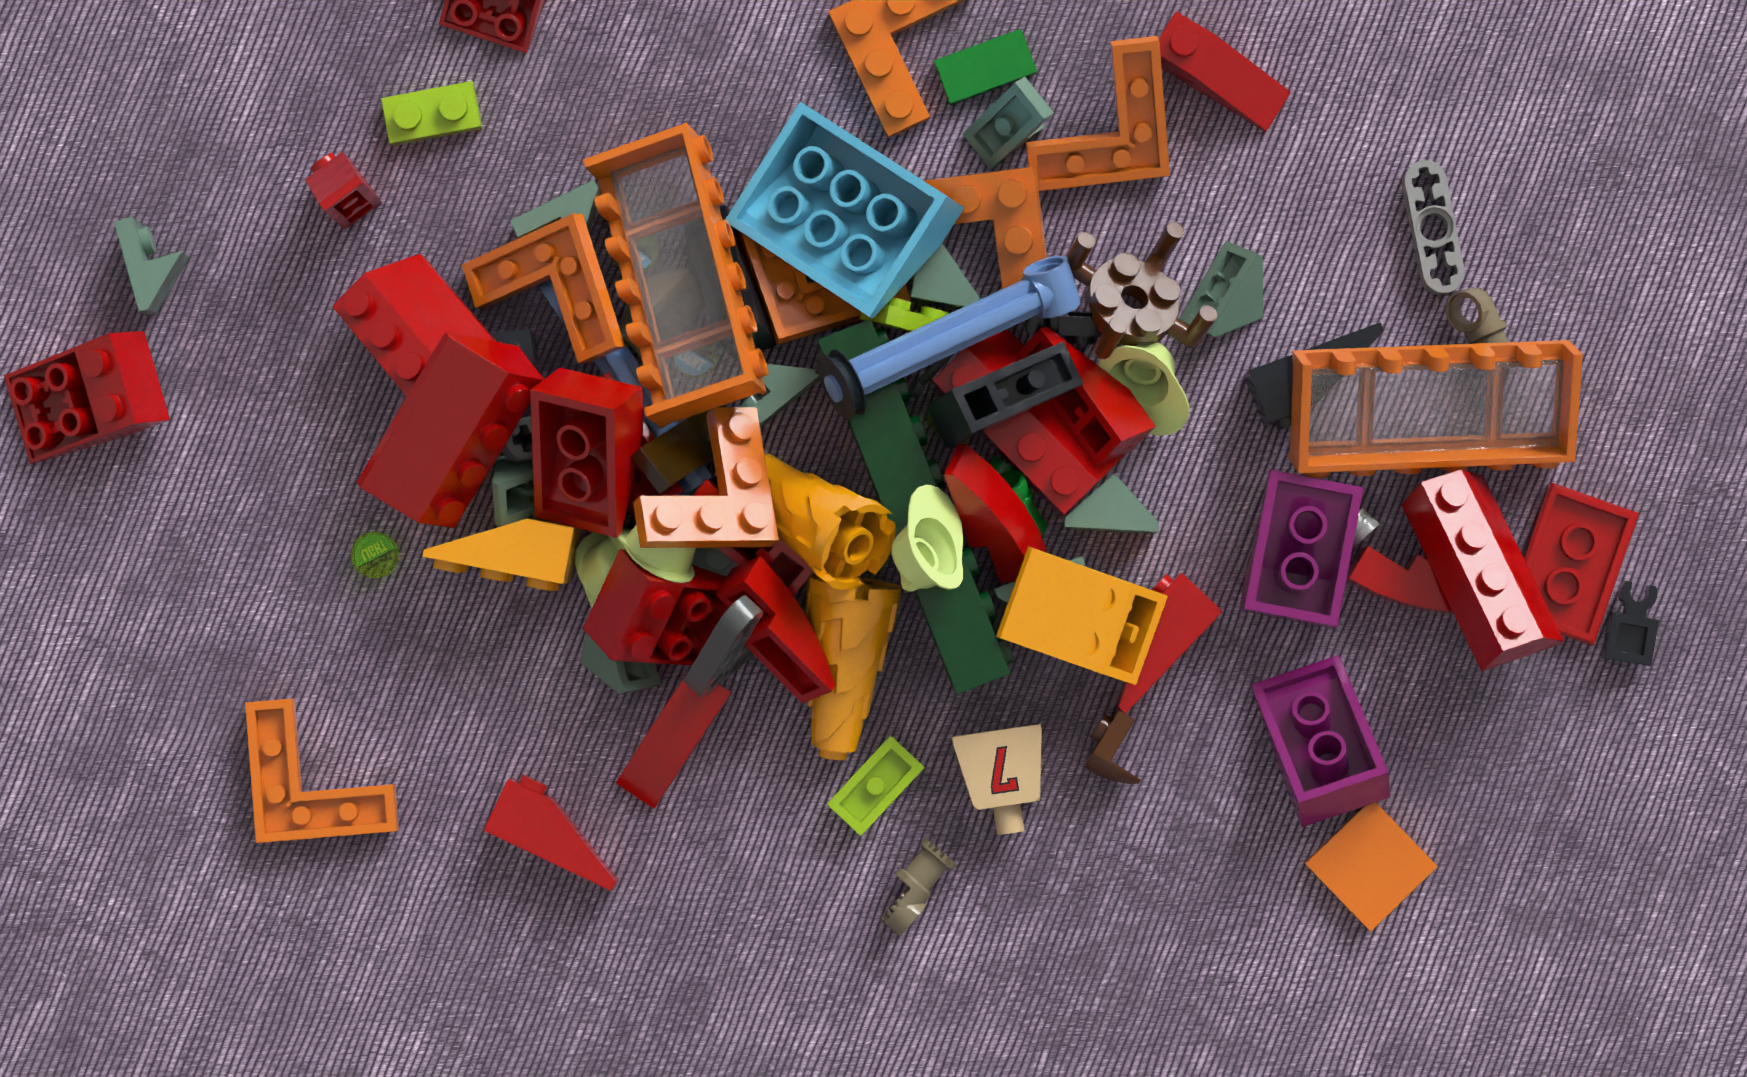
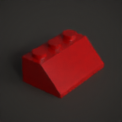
(403, 315)

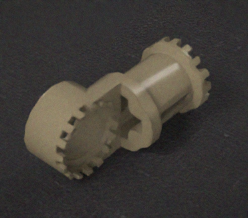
(1487, 327)
(920, 877)

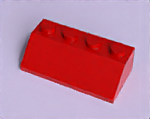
(450, 428)
(1033, 441)
(1480, 569)

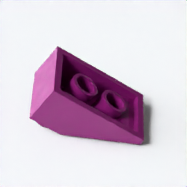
(1301, 549)
(1321, 741)

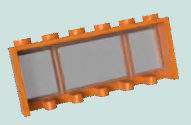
(678, 274)
(1434, 407)

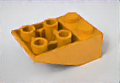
(523, 548)
(1081, 616)

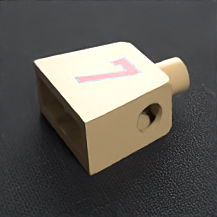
(1002, 771)

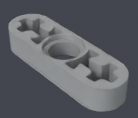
(1445, 212)

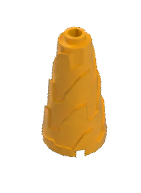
(829, 525)
(854, 637)

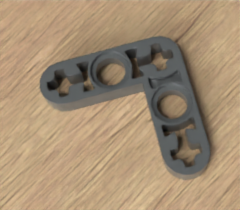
(725, 647)

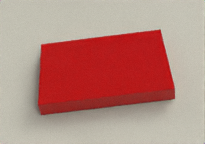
(1577, 557)

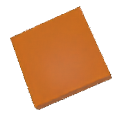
(1370, 865)

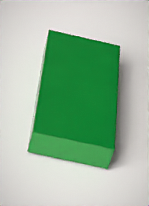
(985, 67)

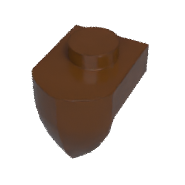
(1109, 735)

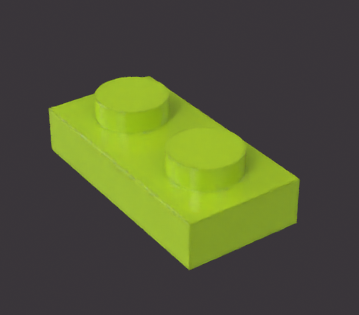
(431, 113)
(897, 315)
(875, 785)

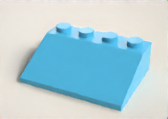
(842, 212)

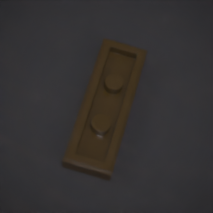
(676, 452)

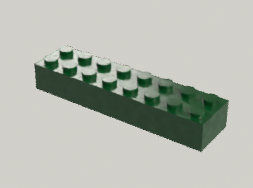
(897, 467)

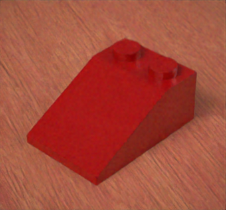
(584, 449)

